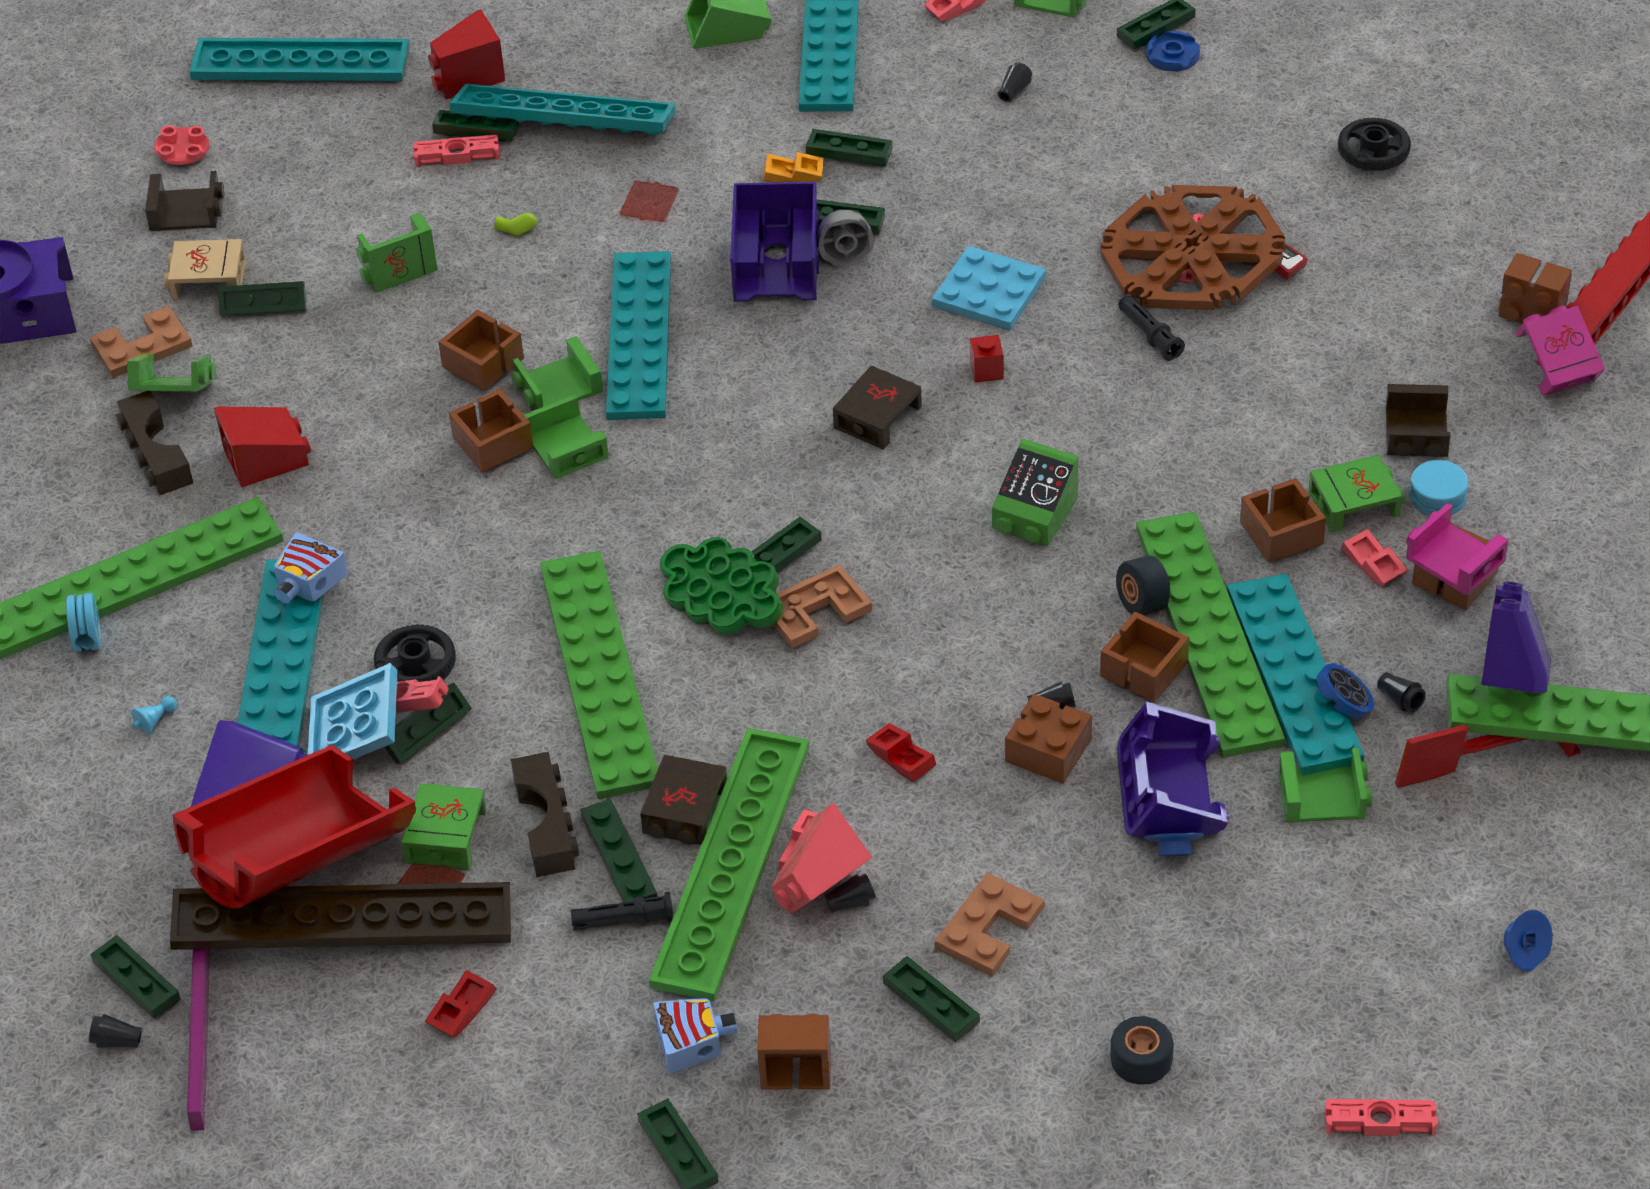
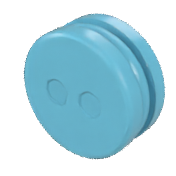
(1436, 485)
(83, 622)

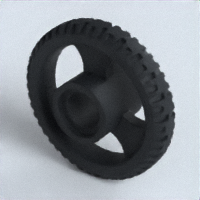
(1374, 144)
(414, 653)

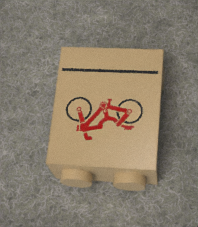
(205, 262)

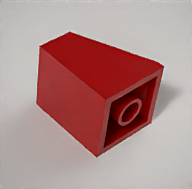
(466, 55)
(261, 442)

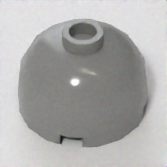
(844, 238)

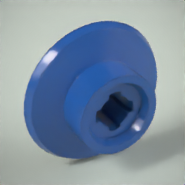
(1174, 843)
(1528, 939)

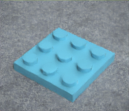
(989, 287)
(355, 714)

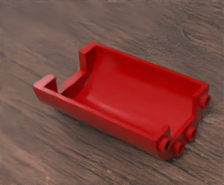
(284, 827)

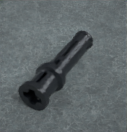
(1157, 333)
(638, 911)

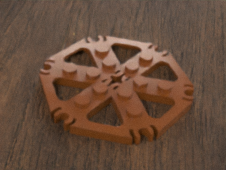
(1174, 255)

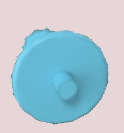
(148, 716)

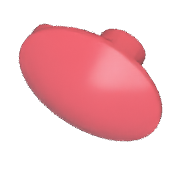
(181, 144)

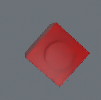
(986, 358)

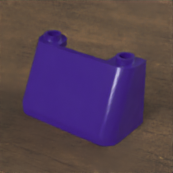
(1515, 645)
(240, 756)
(1166, 774)

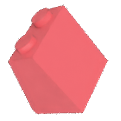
(819, 859)

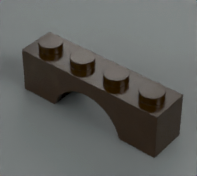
(164, 464)
(549, 842)

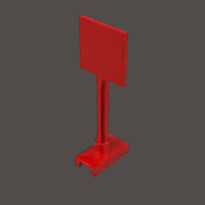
(1439, 753)

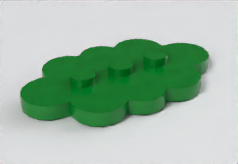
(721, 586)

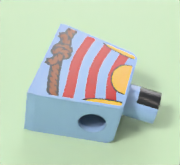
(308, 569)
(690, 1031)

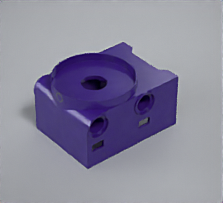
(769, 217)
(34, 289)

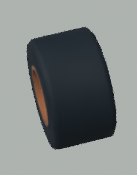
(1143, 585)
(1141, 1050)

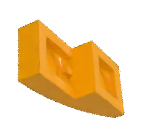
(801, 169)

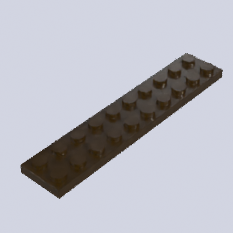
(345, 916)

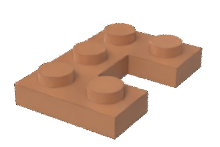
(165, 340)
(826, 588)
(965, 933)

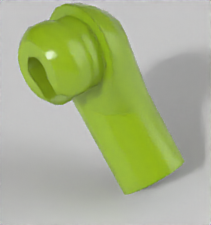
(517, 225)

